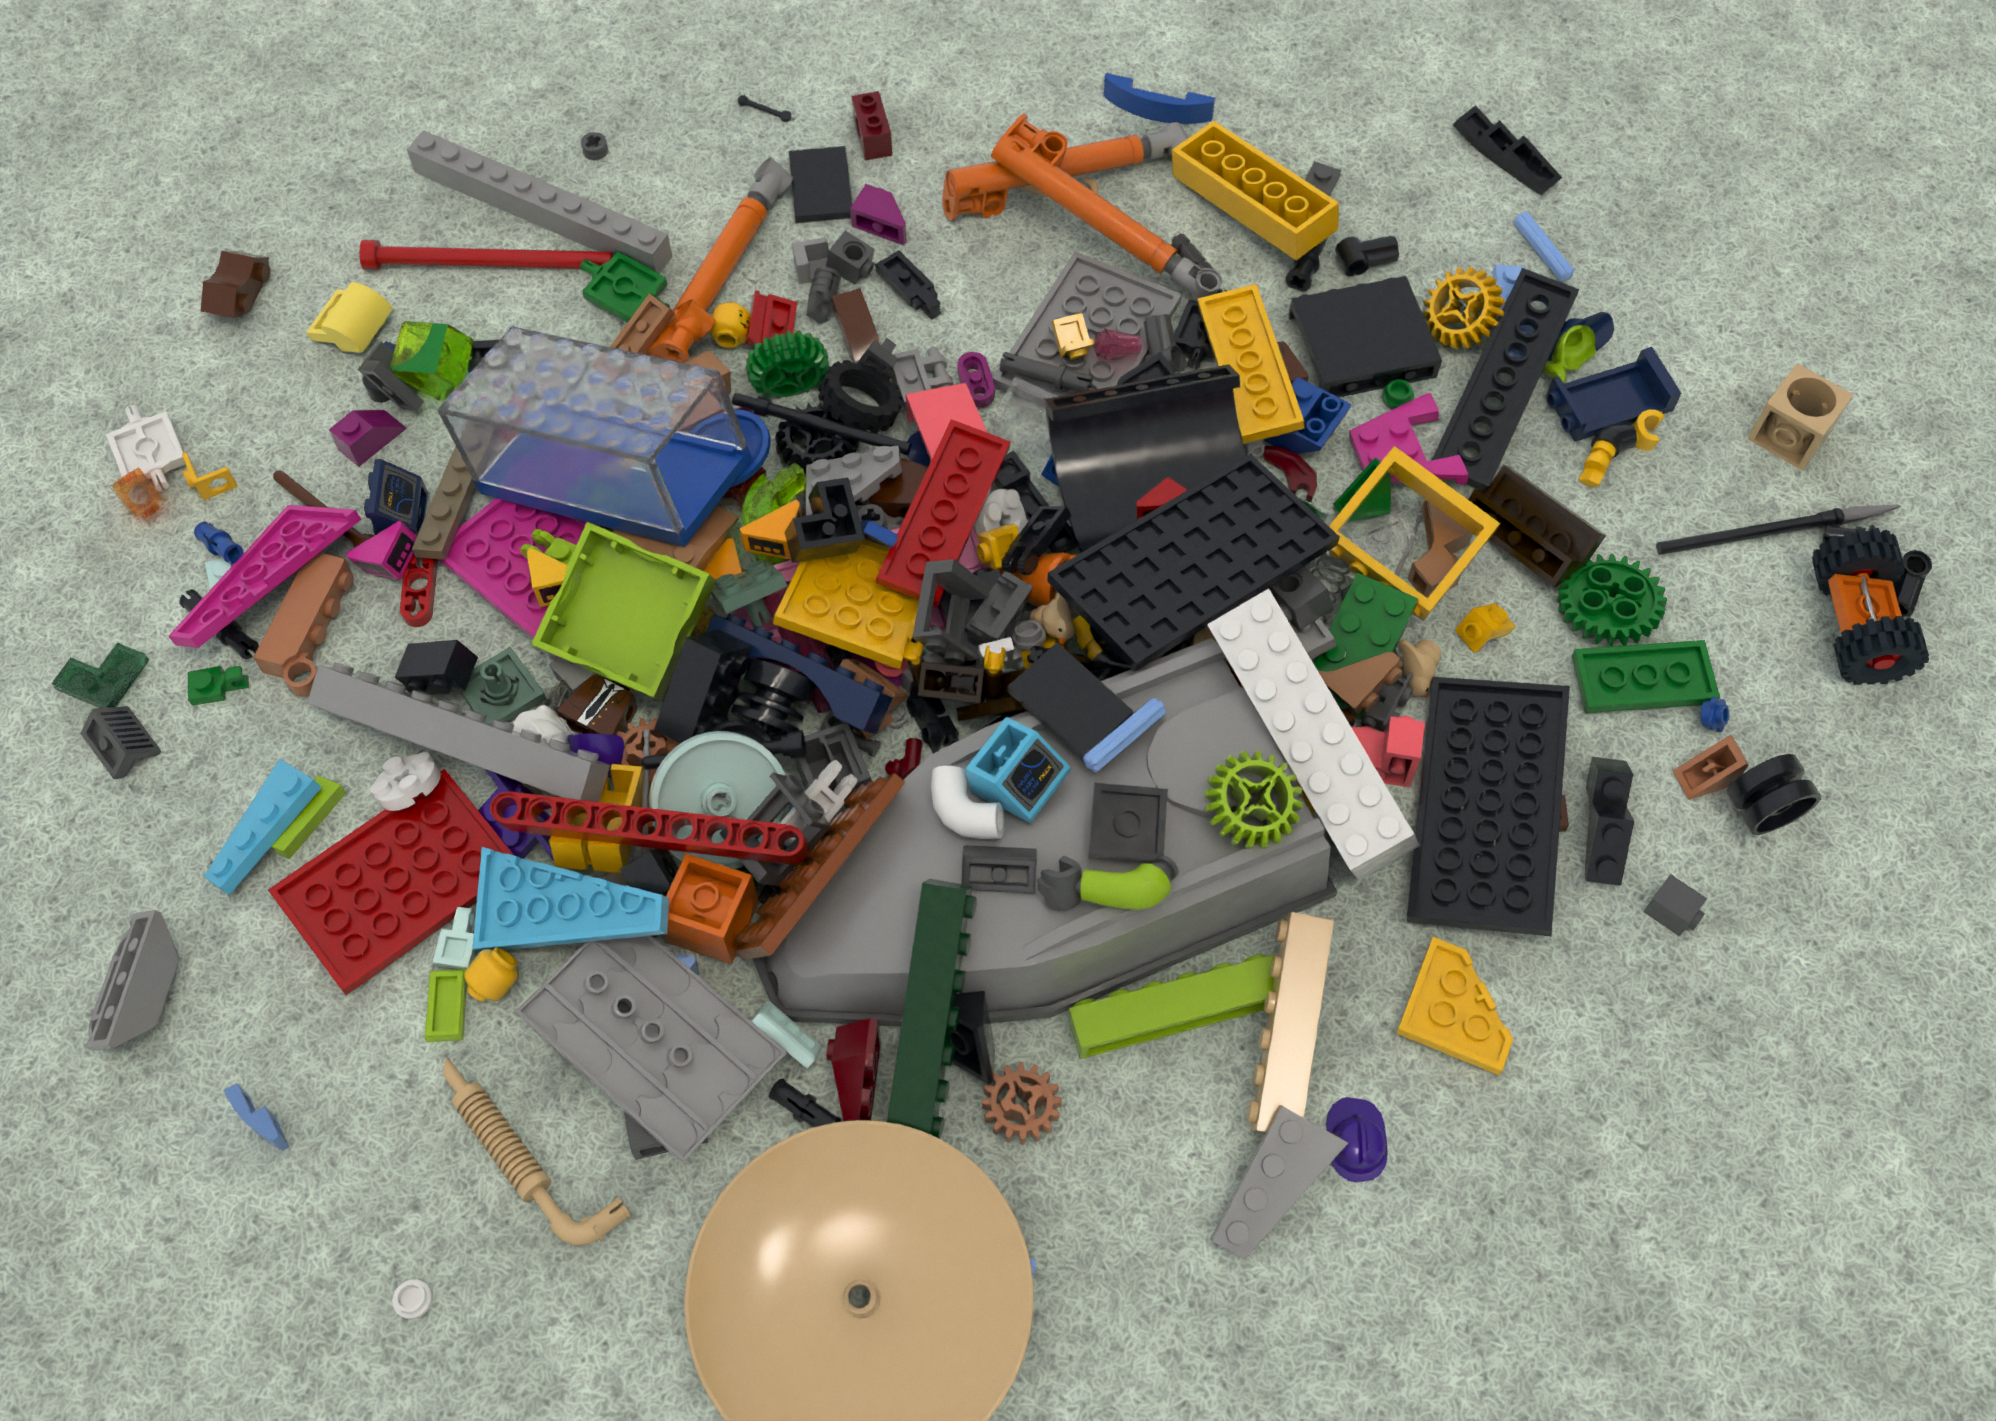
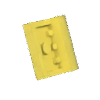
(351, 318)

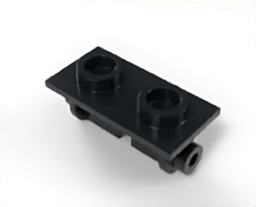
(933, 729)

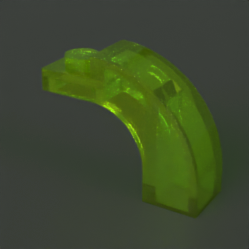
(770, 495)

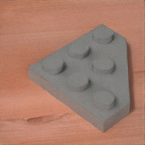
(862, 469)

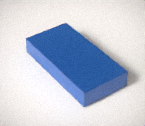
(878, 533)

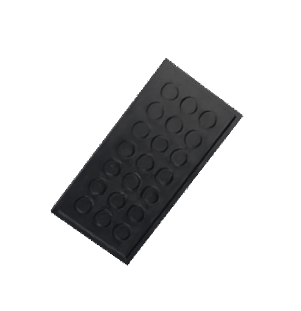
(1490, 806)

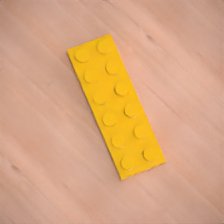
(1245, 340)

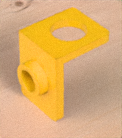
(202, 483)

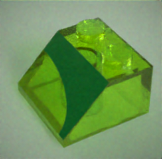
(431, 357)

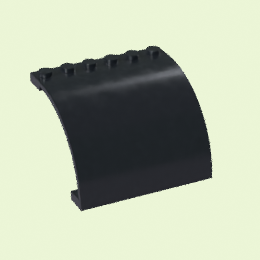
(1132, 436)

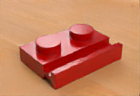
(768, 316)

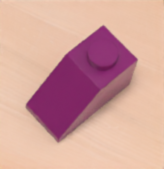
(878, 214)
(364, 433)

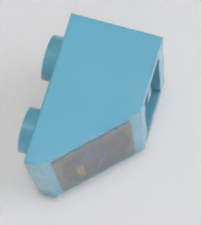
(1016, 770)

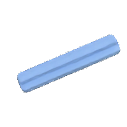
(1544, 246)
(1124, 735)

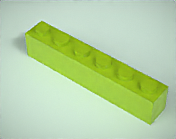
(1171, 1006)

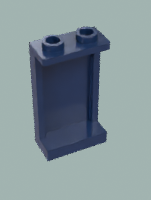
(1613, 396)

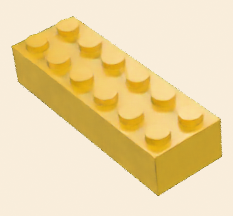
(1255, 190)

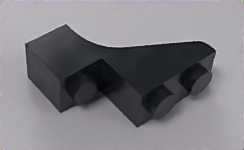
(1609, 820)

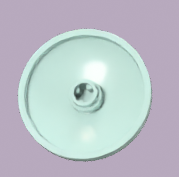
(715, 777)

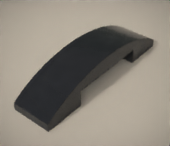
(1017, 477)

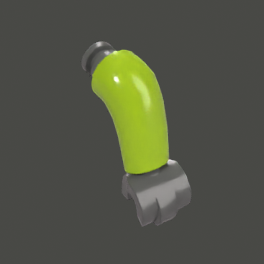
(1127, 890)

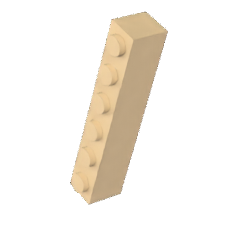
(1292, 1018)

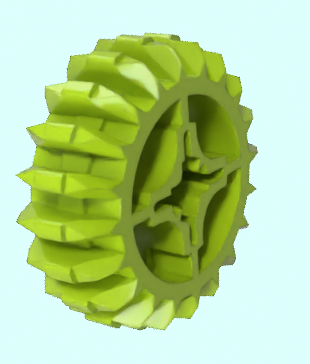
(1263, 809)

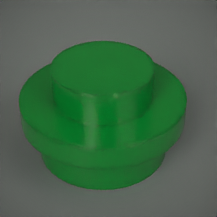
(1397, 393)

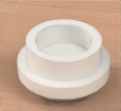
(412, 1299)

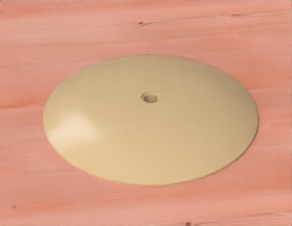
(846, 1213)

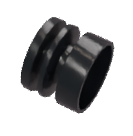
(774, 697)

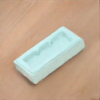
(787, 1034)

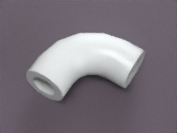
(956, 809)

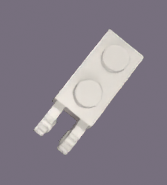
(819, 792)

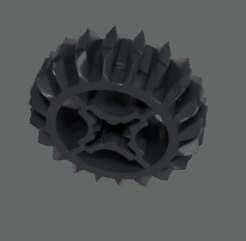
(816, 443)

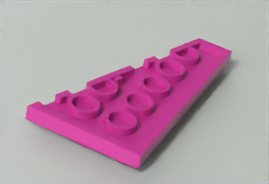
(274, 556)

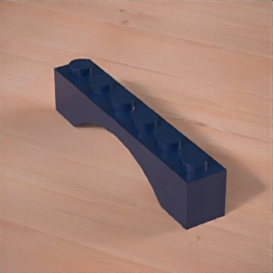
(850, 700)

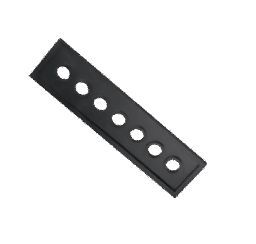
(1524, 372)

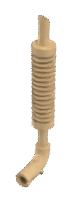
(520, 1165)

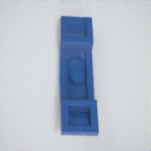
(1155, 106)

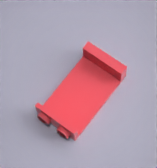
(935, 409)

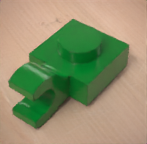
(212, 683)

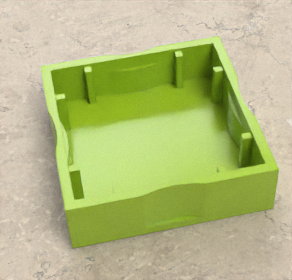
(624, 611)

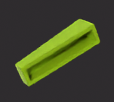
(309, 817)

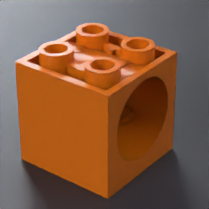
(709, 907)

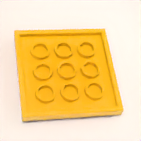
(845, 607)

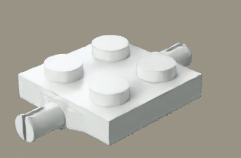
(147, 444)

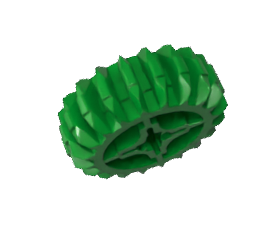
(787, 364)

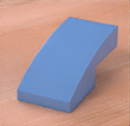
(260, 1120)

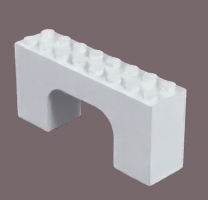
(1313, 735)

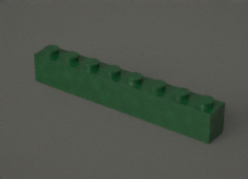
(930, 1005)

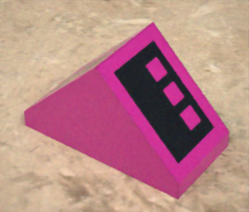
(386, 552)

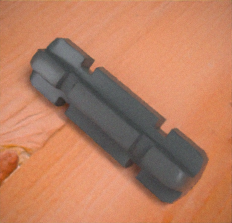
(1189, 251)

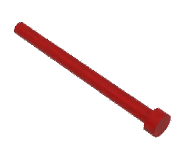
(373, 255)

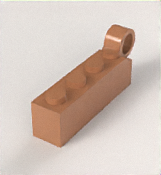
(303, 621)

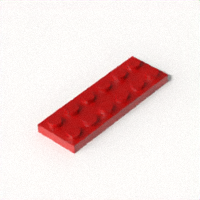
(944, 507)

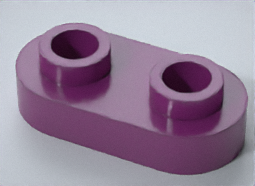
(977, 381)

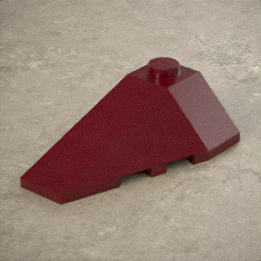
(855, 1067)

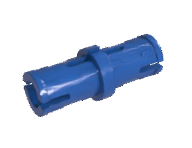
(218, 542)

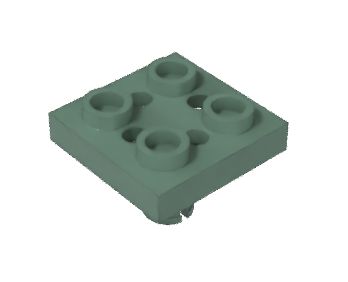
(748, 590)
(493, 684)

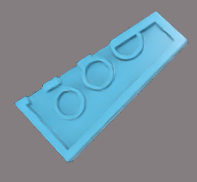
(267, 817)

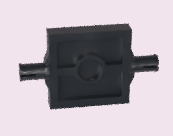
(1192, 335)

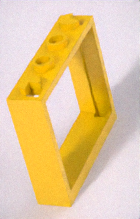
(1436, 493)

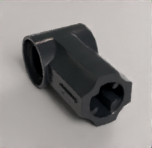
(1359, 256)
(1911, 582)

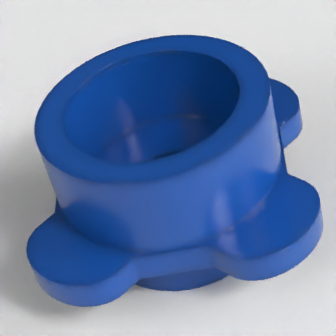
(1714, 714)

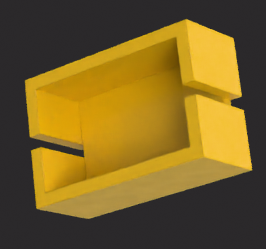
(602, 856)

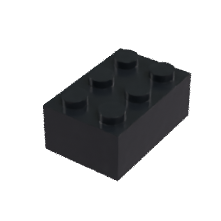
(703, 685)

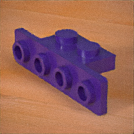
(518, 842)

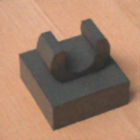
(880, 356)

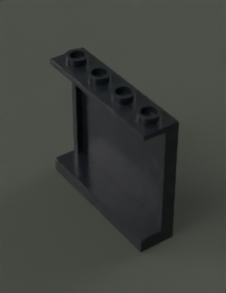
(1366, 336)

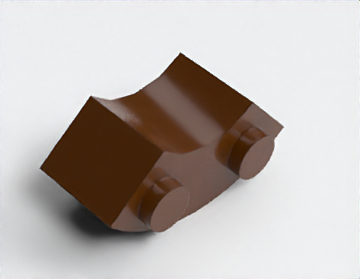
(235, 284)

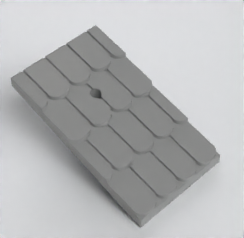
(669, 1061)

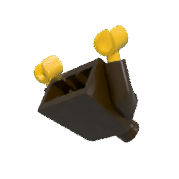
(955, 681)

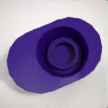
(1364, 1130)

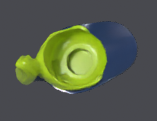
(1578, 343)

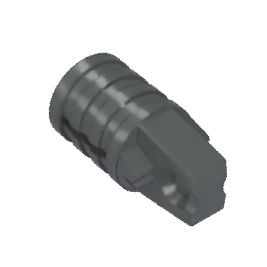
(821, 293)

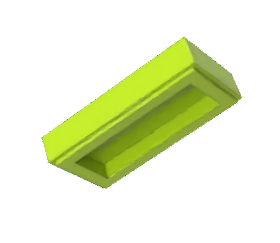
(446, 1006)

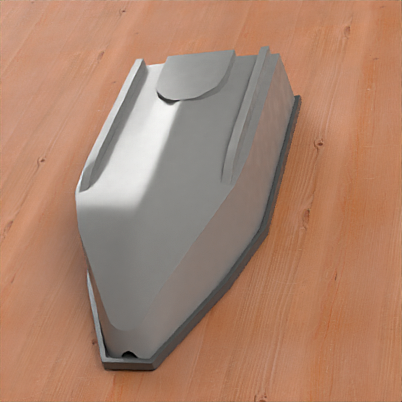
(1033, 961)

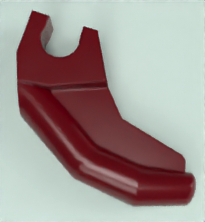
(1295, 468)

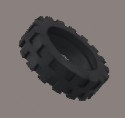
(864, 379)

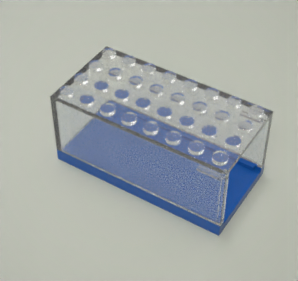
(598, 434)

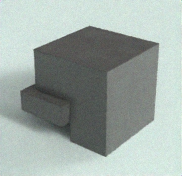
(831, 745)

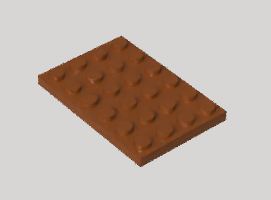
(806, 882)

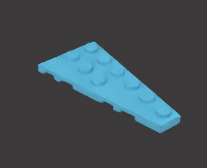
(547, 905)

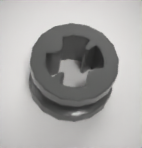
(597, 139)

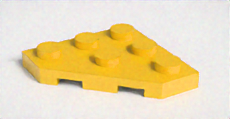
(1455, 1010)

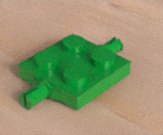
(621, 285)

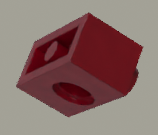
(872, 125)

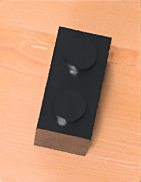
(436, 667)

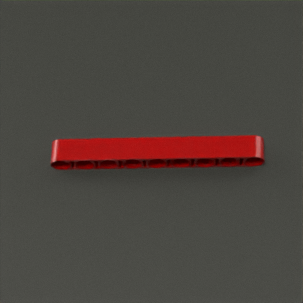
(633, 820)

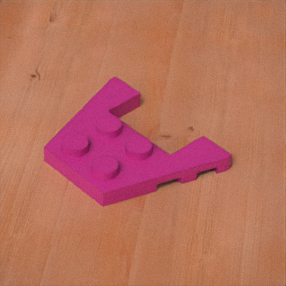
(1395, 429)

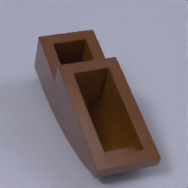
(855, 323)

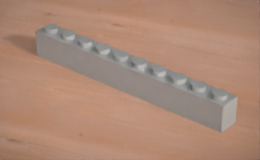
(538, 201)
(459, 734)

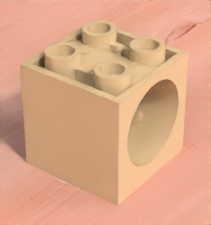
(1800, 416)

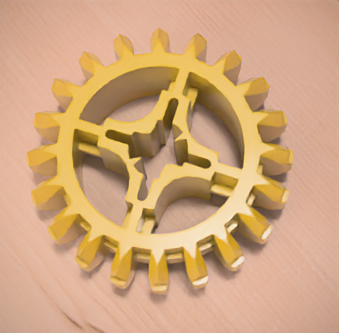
(1441, 315)

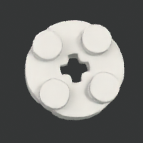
(1001, 505)
(405, 780)

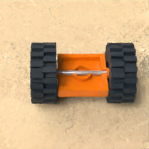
(1860, 578)

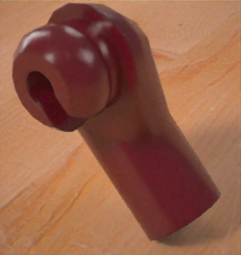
(909, 762)

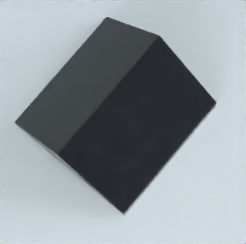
(974, 1037)

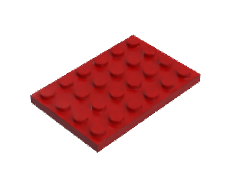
(389, 883)

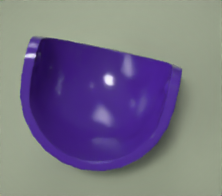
(607, 746)

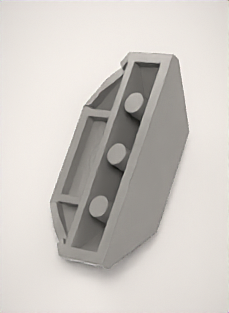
(134, 983)

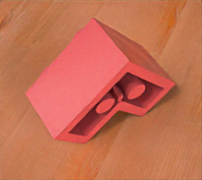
(1395, 750)

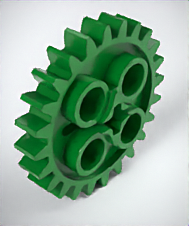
(1612, 600)

